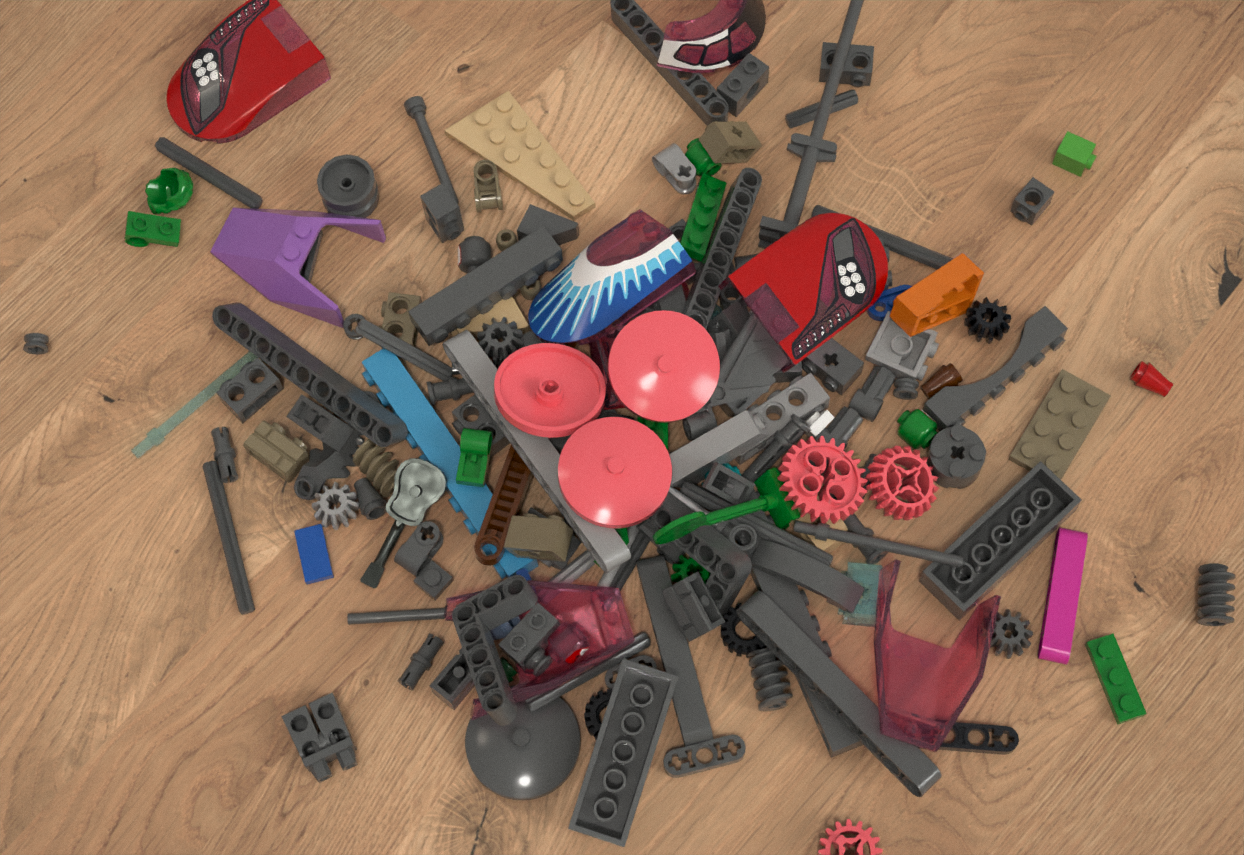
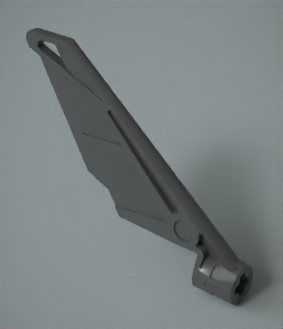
(744, 373)

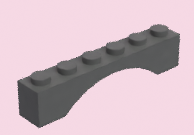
(956, 403)

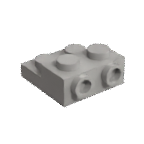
(900, 352)

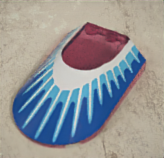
(610, 282)

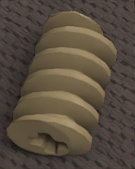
(376, 466)

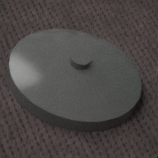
(527, 755)

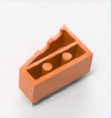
(938, 296)

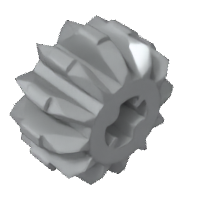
(337, 515)

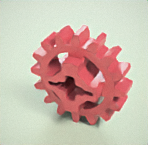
(839, 841)

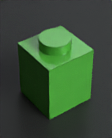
(1075, 154)

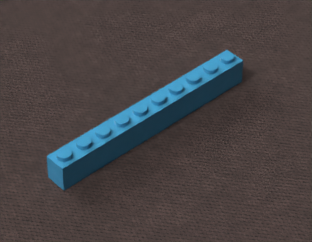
(436, 445)

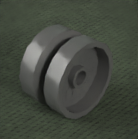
(348, 186)

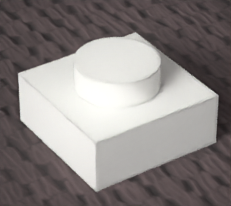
(818, 421)

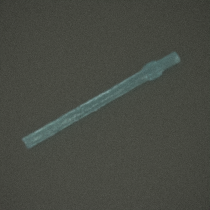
(156, 436)

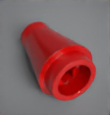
(1151, 379)

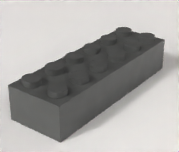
(1001, 540)
(623, 752)

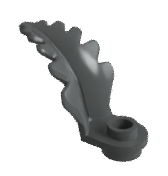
(326, 465)

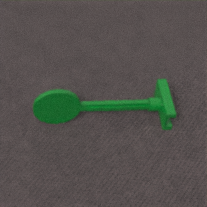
(770, 500)

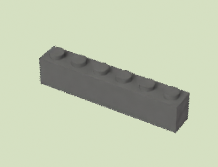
(486, 286)

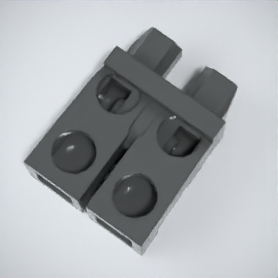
(324, 746)

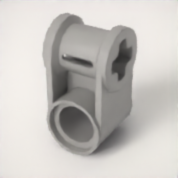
(676, 169)

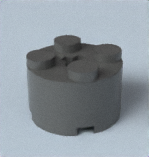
(969, 455)

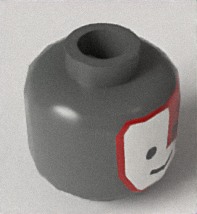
(473, 253)

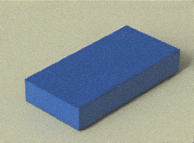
(314, 554)

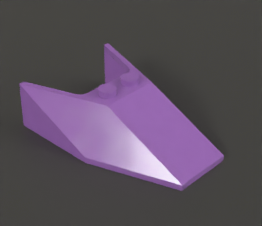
(271, 248)

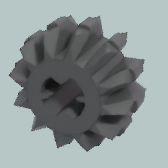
(508, 332)
(1018, 638)

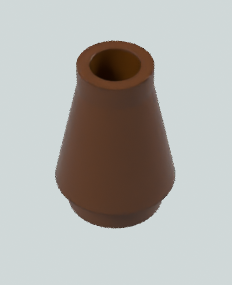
(941, 378)

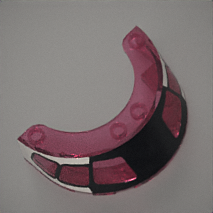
(714, 39)

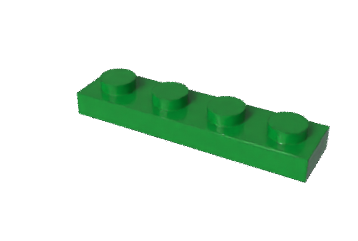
(702, 216)

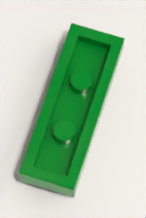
(1115, 679)

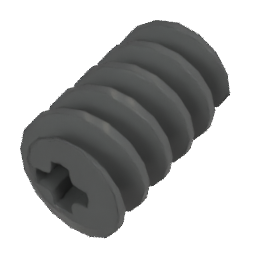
(1214, 595)
(768, 680)

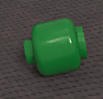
(700, 159)
(917, 428)

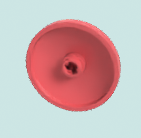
(663, 366)
(549, 390)
(614, 472)

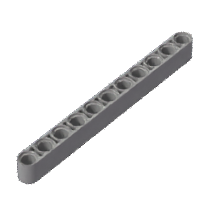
(535, 451)

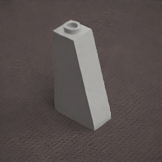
(718, 446)

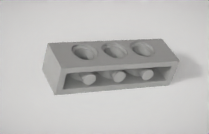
(803, 388)

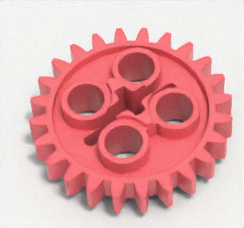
(845, 487)

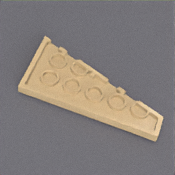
(521, 152)

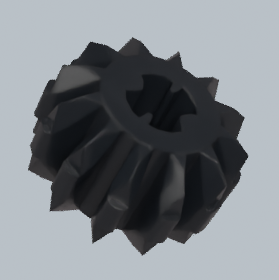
(986, 329)

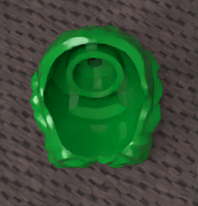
(169, 191)

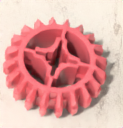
(887, 479)

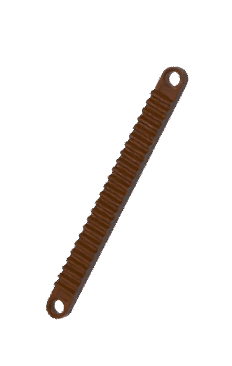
(504, 503)

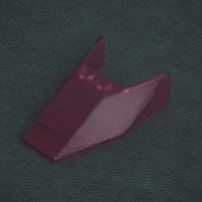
(594, 607)
(922, 683)

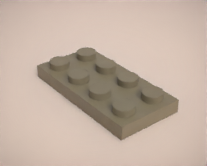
(1060, 425)

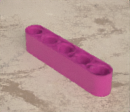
(1062, 596)

